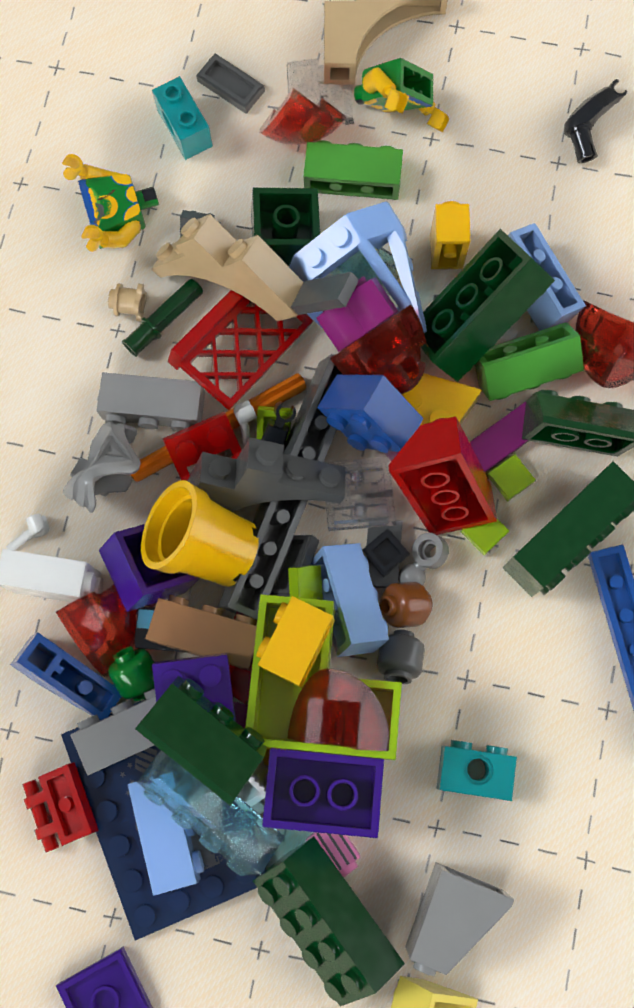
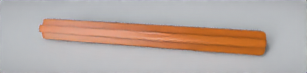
(281, 392)

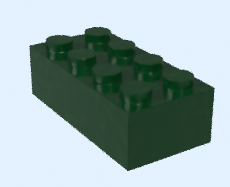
(481, 305)
(569, 533)
(328, 923)

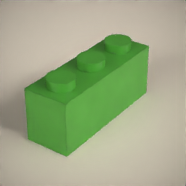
(353, 169)
(530, 361)

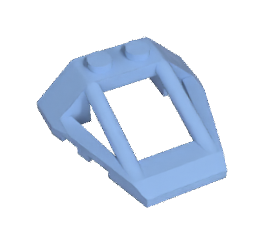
(363, 231)

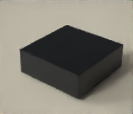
(385, 552)

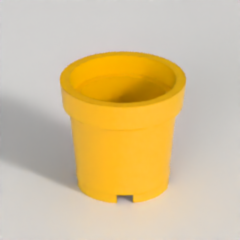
(197, 536)

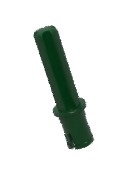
(162, 317)

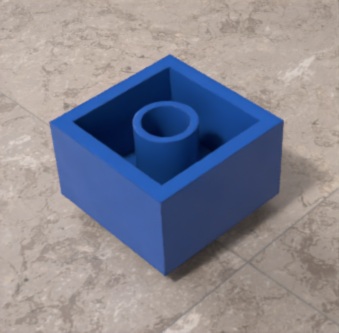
(370, 412)

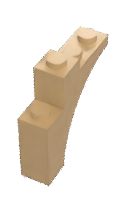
(357, 24)
(239, 265)

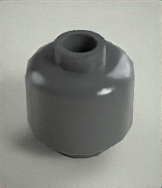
(401, 657)

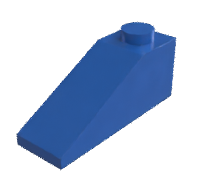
(66, 676)

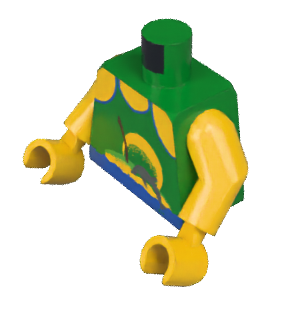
(400, 87)
(110, 204)

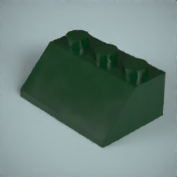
(578, 423)
(203, 738)

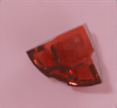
(301, 120)
(606, 346)
(388, 351)
(100, 626)
(339, 712)

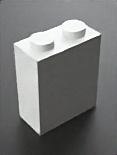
(48, 576)

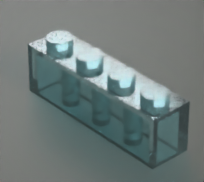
(222, 828)

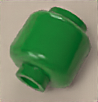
(132, 673)

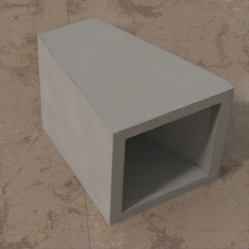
(453, 919)

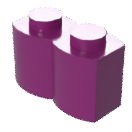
(364, 312)

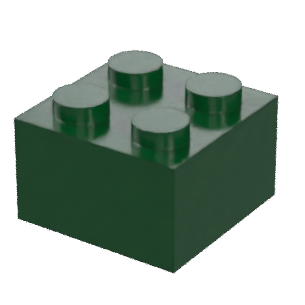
(285, 218)

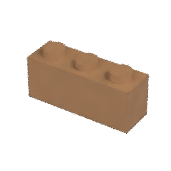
(203, 631)

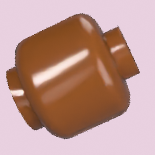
(405, 604)

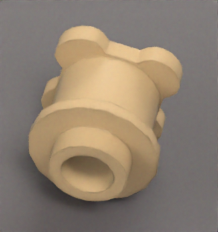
(128, 300)

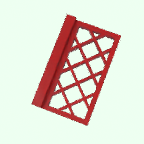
(216, 324)

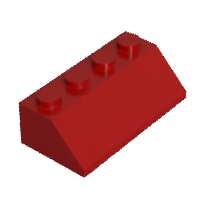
(444, 478)

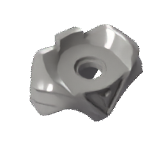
(107, 466)

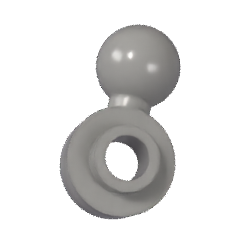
(421, 554)

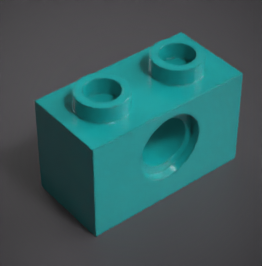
(182, 118)
(498, 776)

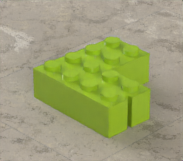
(274, 698)

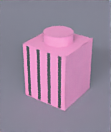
(339, 849)

